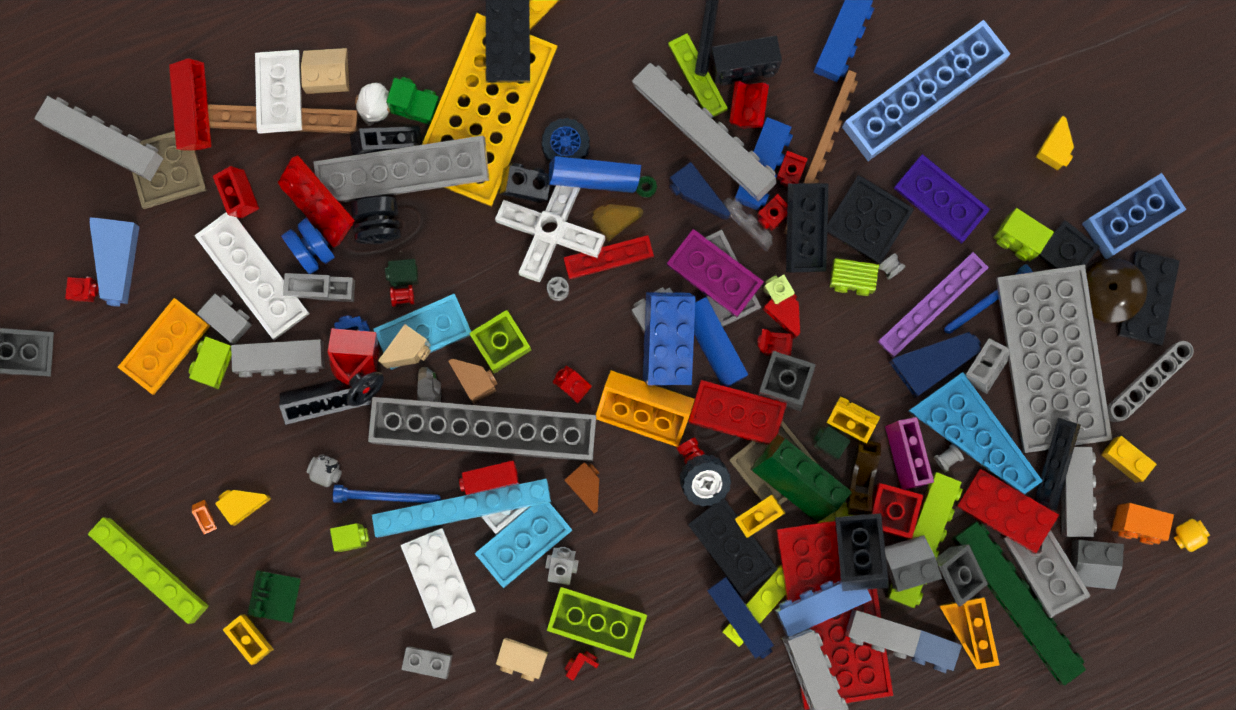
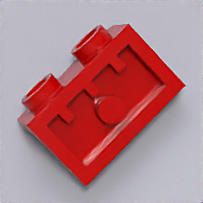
(749, 105)

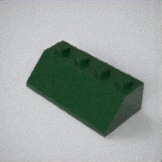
(800, 479)

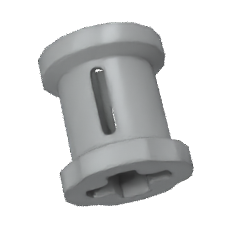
(948, 458)

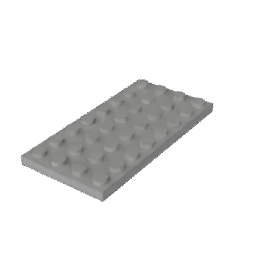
(1053, 355)

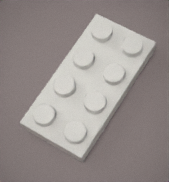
(278, 91)
(438, 578)

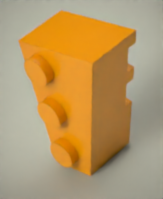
(973, 630)

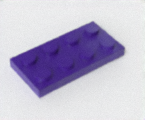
(941, 199)

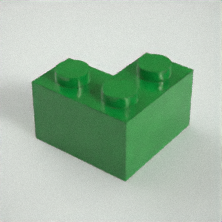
(411, 103)

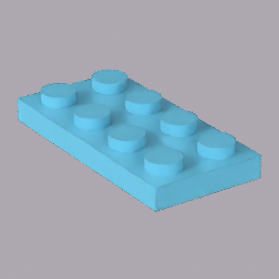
(437, 322)
(523, 542)

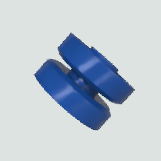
(308, 246)

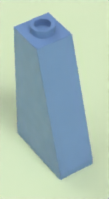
(114, 257)

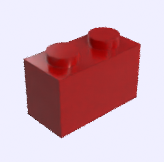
(235, 192)

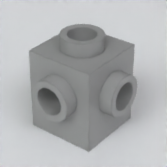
(561, 565)

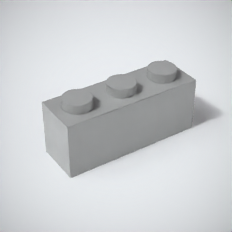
(882, 634)

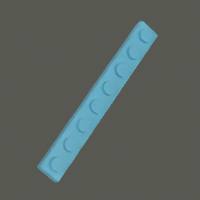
(461, 508)

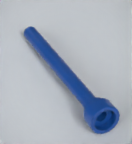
(980, 306)
(342, 494)

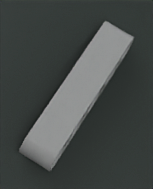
(1158, 376)

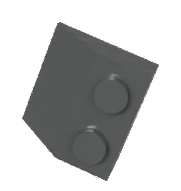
(1097, 562)
(911, 564)
(961, 572)

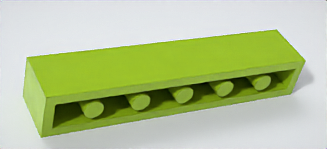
(931, 521)
(148, 570)

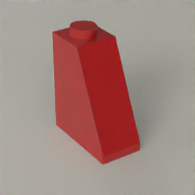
(489, 478)

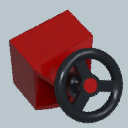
(355, 362)

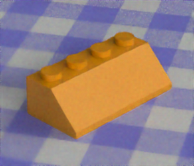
(644, 408)

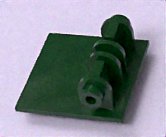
(274, 596)

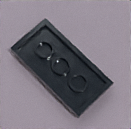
(508, 41)
(807, 227)
(1151, 321)
(736, 555)

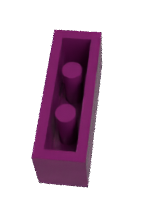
(909, 453)

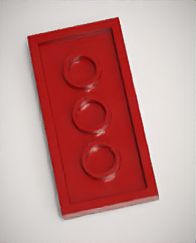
(315, 201)
(737, 413)
(1008, 511)

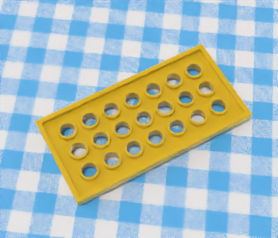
(519, 112)

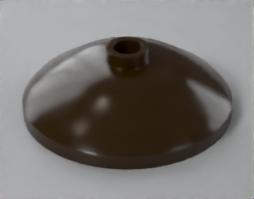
(1123, 302)

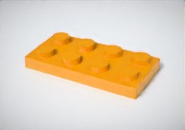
(163, 346)

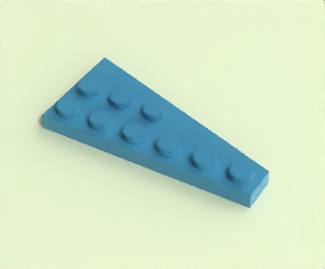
(969, 424)

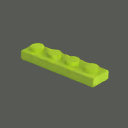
(702, 87)

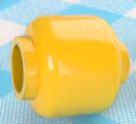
(1191, 535)

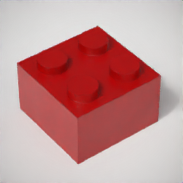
(897, 508)

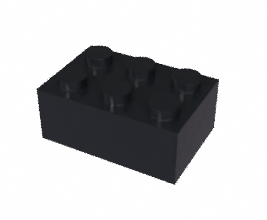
(745, 60)
(861, 552)

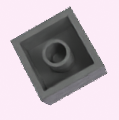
(787, 380)

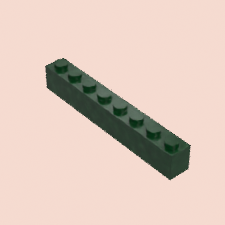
(1021, 606)

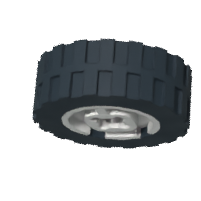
(705, 480)

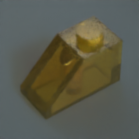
(615, 218)

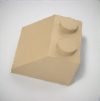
(325, 71)
(405, 349)
(522, 659)

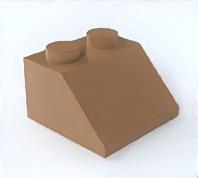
(474, 379)

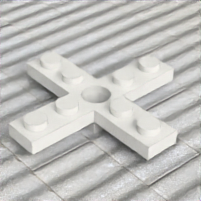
(545, 242)

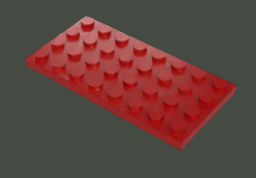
(807, 561)

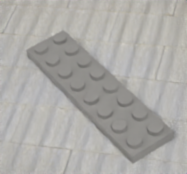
(405, 169)

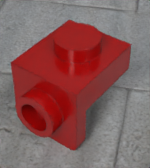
(776, 342)
(571, 383)
(574, 666)

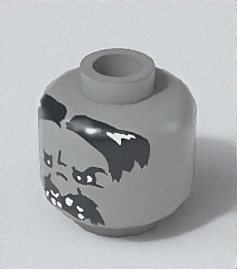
(324, 470)

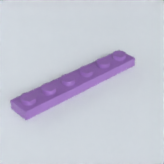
(933, 304)

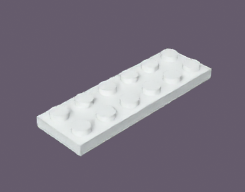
(251, 275)

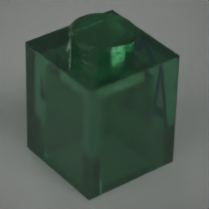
(402, 272)
(831, 442)

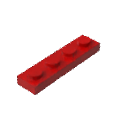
(609, 257)

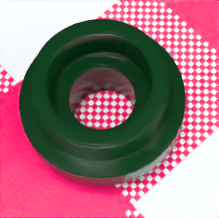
(646, 180)

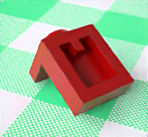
(81, 289)

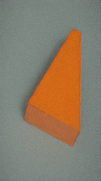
(203, 517)

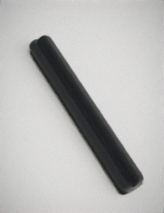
(706, 37)

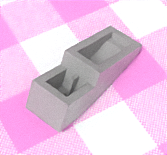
(319, 287)

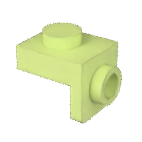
(778, 289)

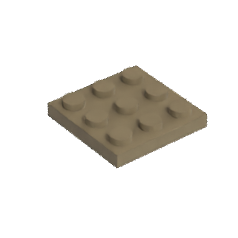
(175, 177)
(749, 455)

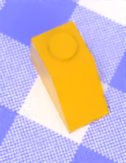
(1057, 146)
(239, 504)

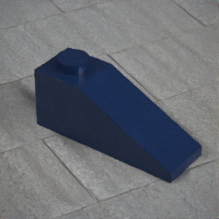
(695, 190)

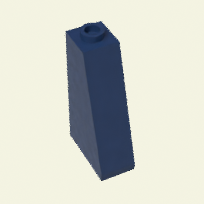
(932, 363)
(741, 618)

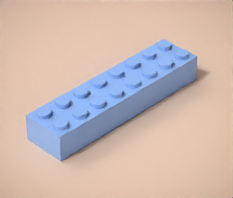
(925, 90)

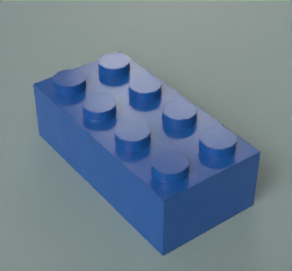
(668, 338)

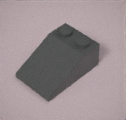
(26, 352)

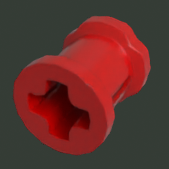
(402, 295)

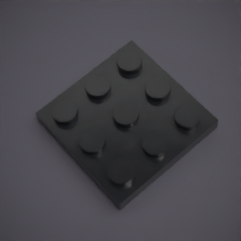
(869, 220)

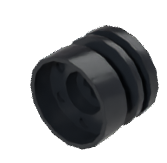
(375, 219)

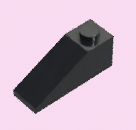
(382, 139)

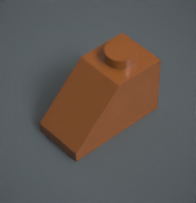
(585, 485)

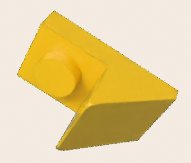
(760, 516)

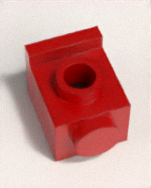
(794, 161)
(769, 221)

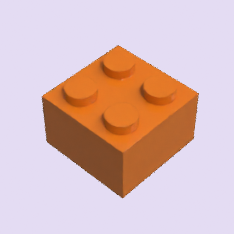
(1143, 523)

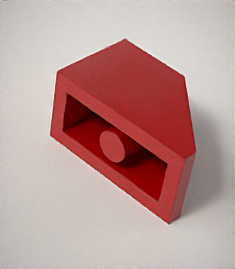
(785, 314)

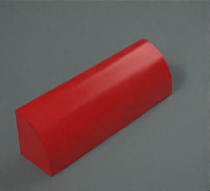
(190, 105)

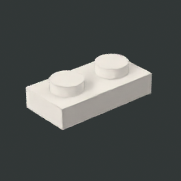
(501, 520)

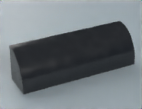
(315, 401)

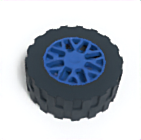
(565, 139)

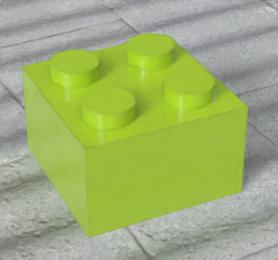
(1023, 235)
(500, 341)

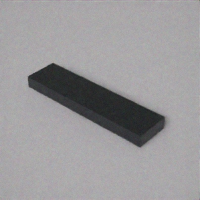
(1057, 463)

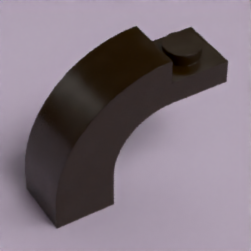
(863, 477)

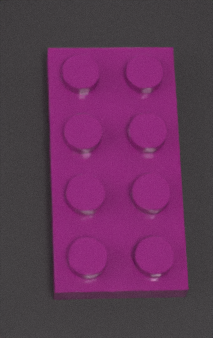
(715, 273)

